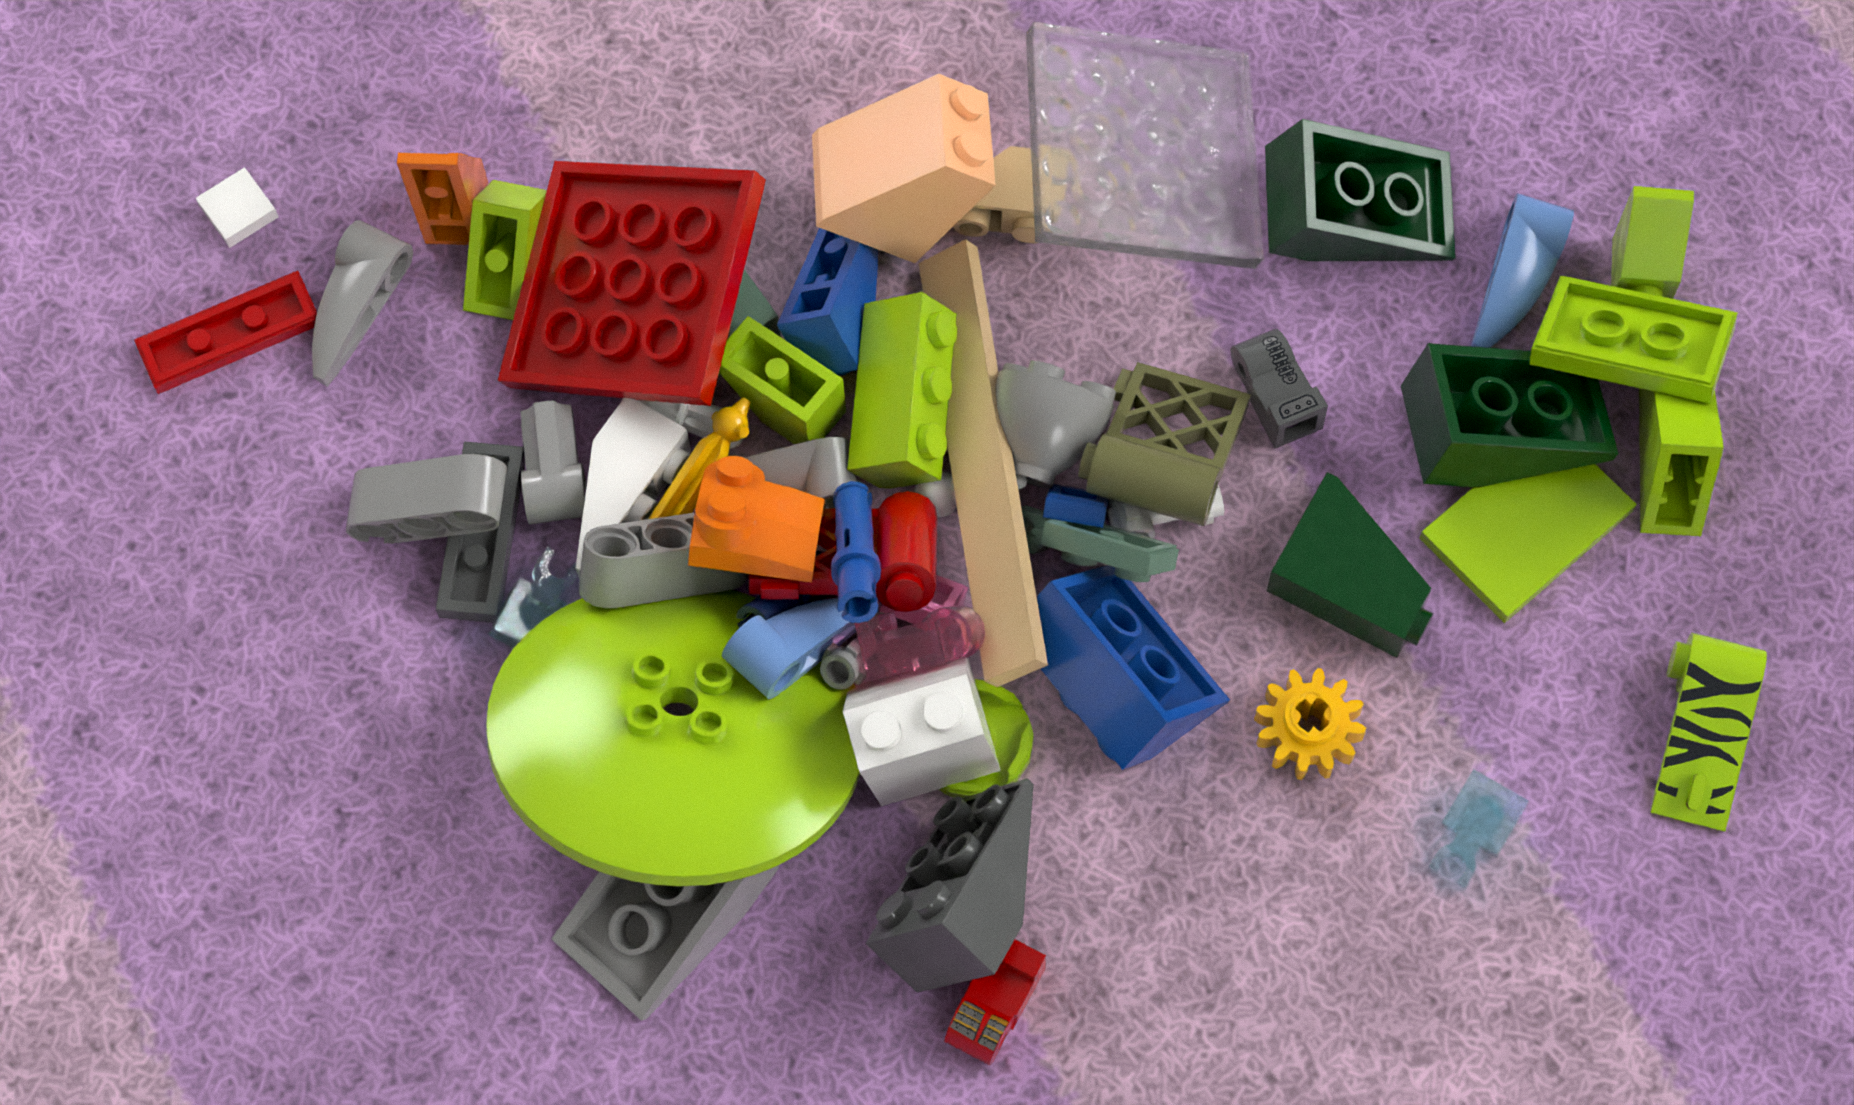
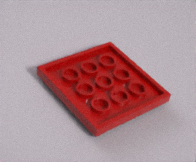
(632, 281)

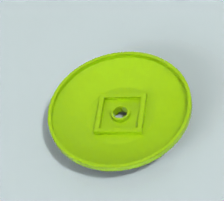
(653, 793)

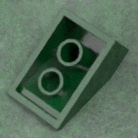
(1357, 197)
(1498, 419)

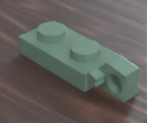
(1130, 553)

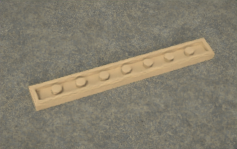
(985, 476)

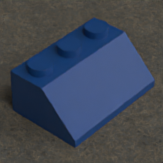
(1122, 666)

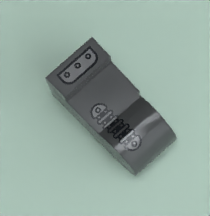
(1278, 388)

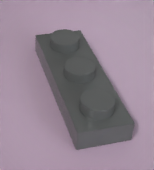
(479, 562)

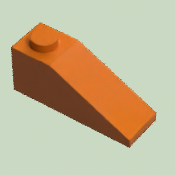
(442, 193)

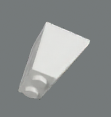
(919, 731)

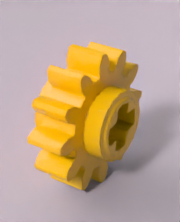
(1315, 746)

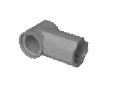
(553, 476)

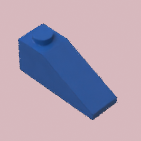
(829, 300)

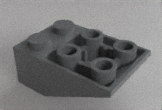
(960, 891)

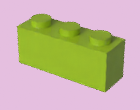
(902, 391)

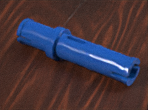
(855, 564)

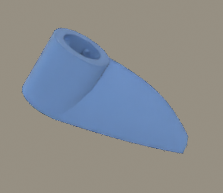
(1523, 264)
(787, 645)

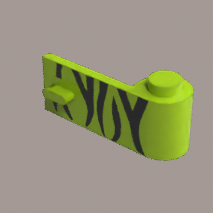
(1708, 729)

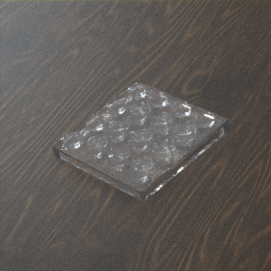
(1142, 146)

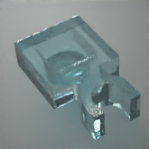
(531, 603)
(1481, 819)

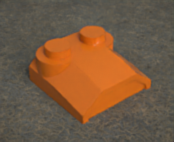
(754, 523)

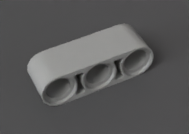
(427, 498)
(646, 564)

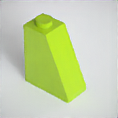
(1677, 462)

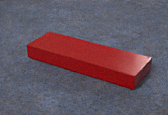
(227, 332)

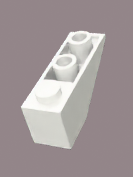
(631, 466)

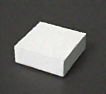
(237, 207)

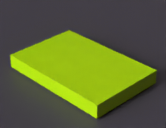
(1634, 339)
(1525, 533)

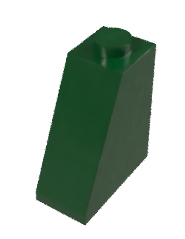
(1351, 573)

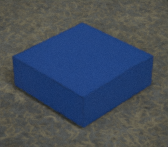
(1075, 506)

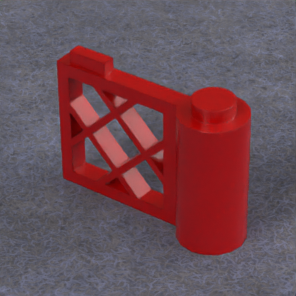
(902, 540)

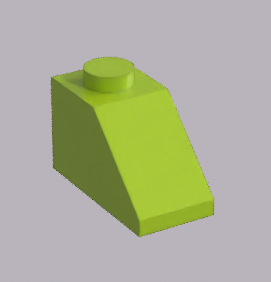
(1652, 240)
(500, 246)
(782, 383)

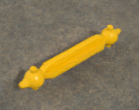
(728, 426)

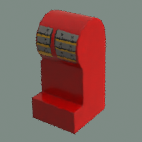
(996, 1003)

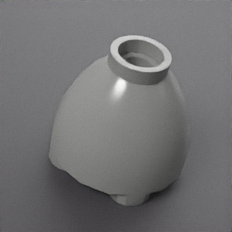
(1049, 418)

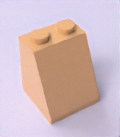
(904, 167)

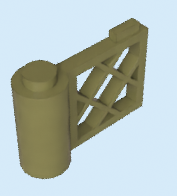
(1159, 470)

